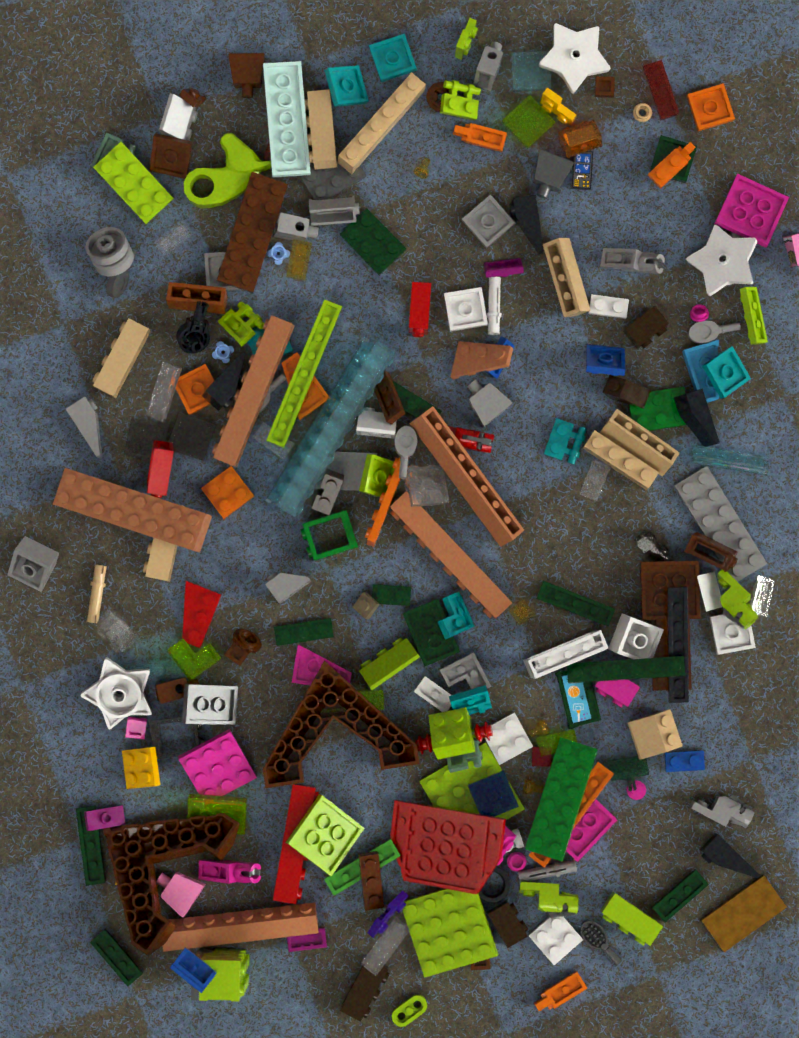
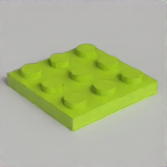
(325, 835)

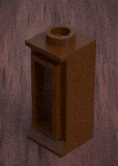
(729, 553)

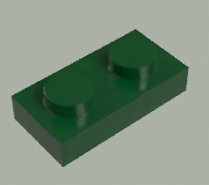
(392, 595)

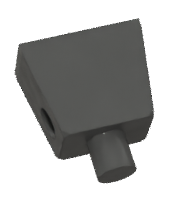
(550, 172)

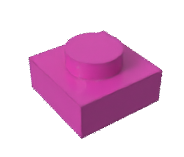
(136, 728)

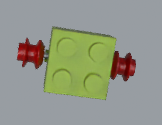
(452, 734)

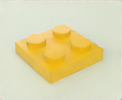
(141, 767)

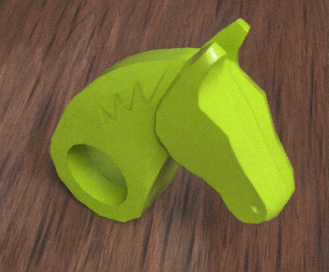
(229, 180)

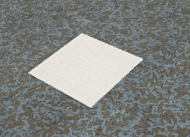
(709, 590)

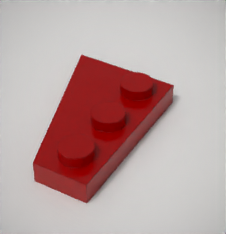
(198, 612)

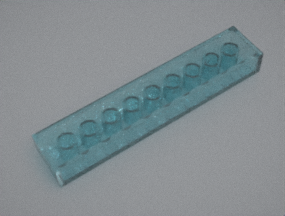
(330, 427)

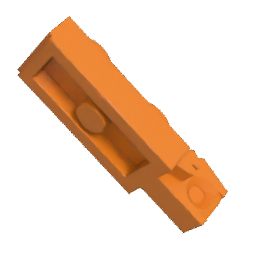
(481, 136)
(671, 165)
(561, 992)

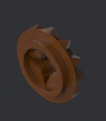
(432, 96)
(252, 644)

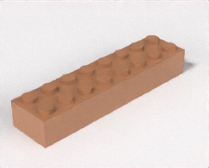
(132, 510)

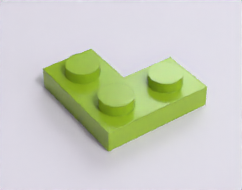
(463, 45)

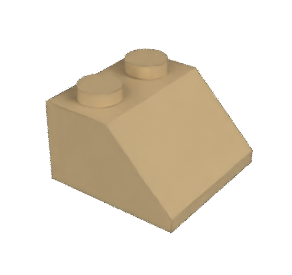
(655, 734)

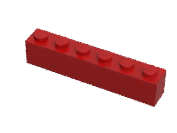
(291, 862)

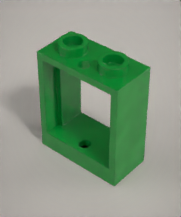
(348, 529)

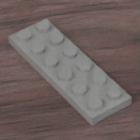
(719, 521)

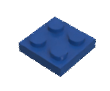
(605, 360)

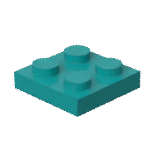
(392, 57)
(346, 86)
(726, 372)

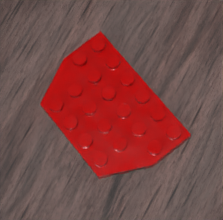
(446, 845)

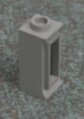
(333, 211)

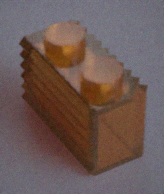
(580, 138)

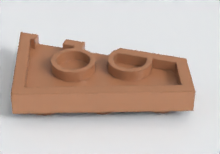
(479, 357)

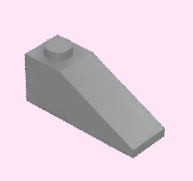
(87, 422)

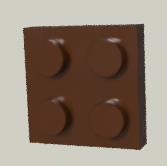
(170, 155)

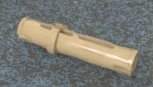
(96, 593)

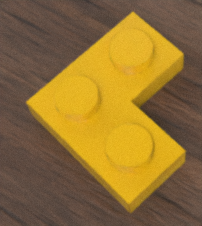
(552, 103)

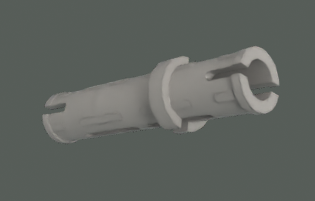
(550, 870)

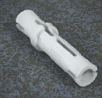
(494, 306)

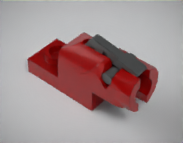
(473, 439)

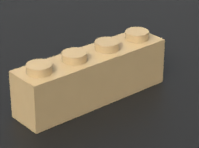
(322, 129)
(566, 277)
(121, 358)
(639, 442)
(620, 460)
(160, 560)

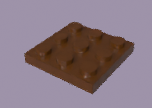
(658, 576)

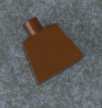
(247, 71)
(166, 691)

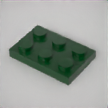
(373, 242)
(427, 634)

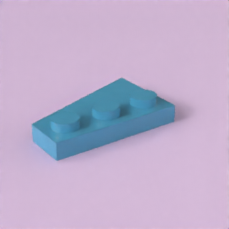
(695, 359)

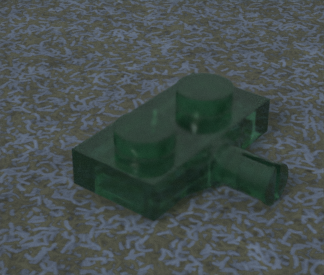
(628, 769)

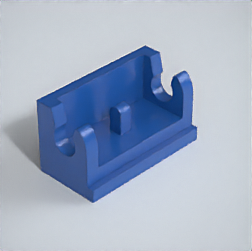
(193, 970)

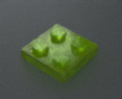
(528, 121)

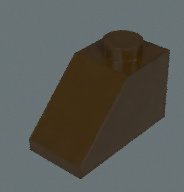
(626, 392)

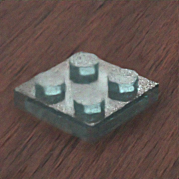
(527, 73)

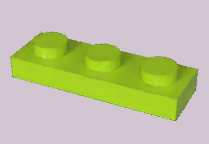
(753, 315)

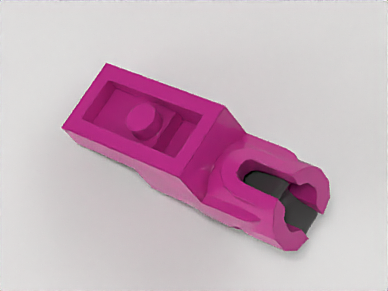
(229, 871)

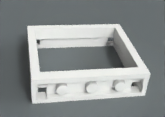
(566, 654)

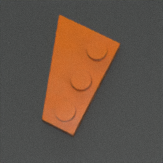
(316, 394)

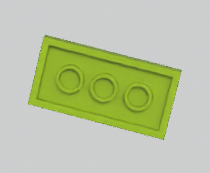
(133, 182)

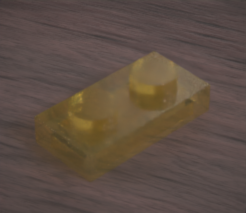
(299, 260)

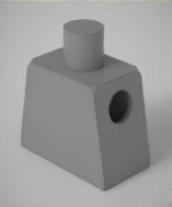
(488, 66)
(286, 229)
(487, 402)

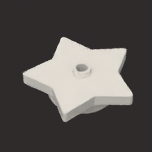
(571, 68)
(731, 271)
(114, 705)

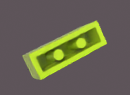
(630, 919)

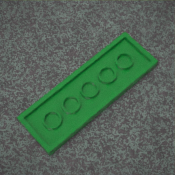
(561, 799)

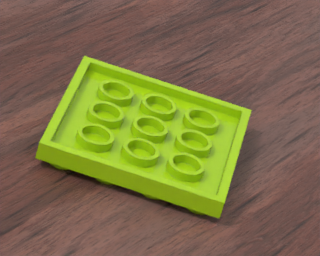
(452, 789)
(448, 930)

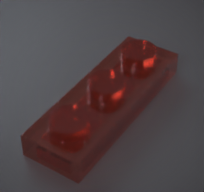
(661, 90)

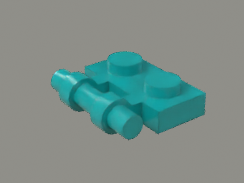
(559, 439)
(474, 700)

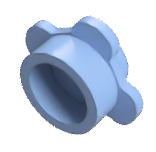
(283, 253)
(222, 347)

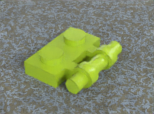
(459, 106)
(236, 327)

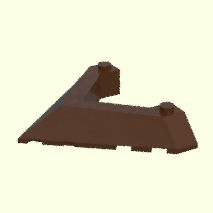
(308, 724)
(139, 847)

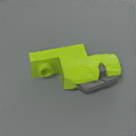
(735, 601)
(550, 900)

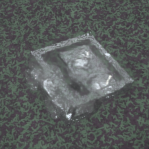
(426, 485)

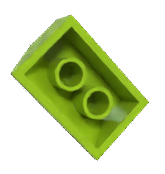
(388, 663)

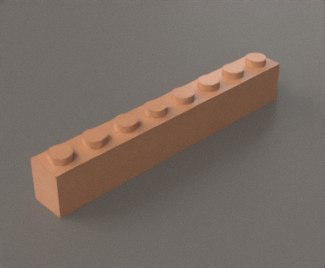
(253, 391)
(467, 476)
(453, 558)
(243, 926)

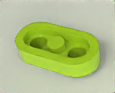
(410, 1011)

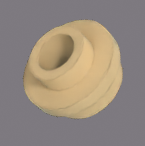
(642, 106)

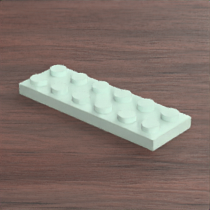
(286, 119)

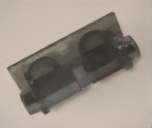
(647, 542)

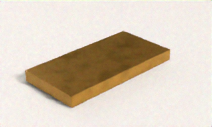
(743, 913)

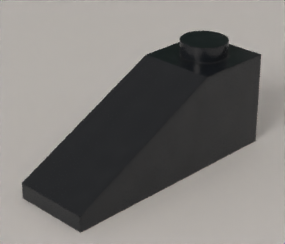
(527, 218)
(224, 387)
(696, 414)
(723, 855)

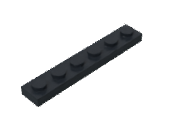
(678, 640)

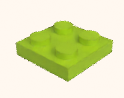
(375, 475)

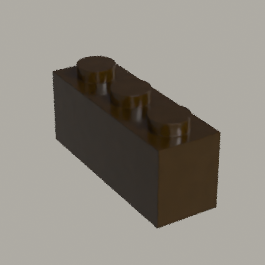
(363, 992)

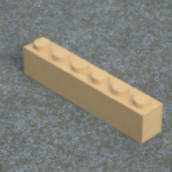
(381, 123)

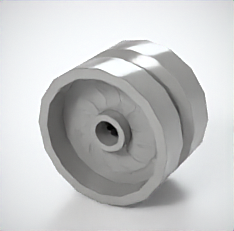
(109, 251)

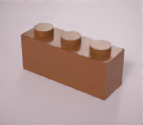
(185, 297)

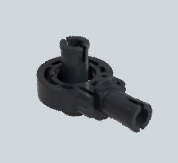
(191, 331)

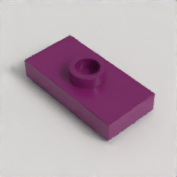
(503, 268)
(104, 818)
(307, 942)

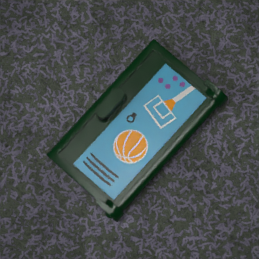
(578, 703)

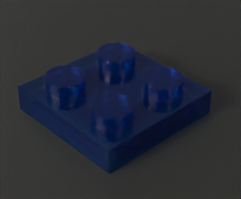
(493, 794)

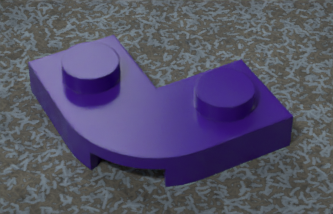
(396, 904)

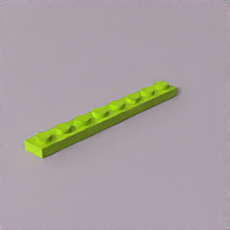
(304, 373)

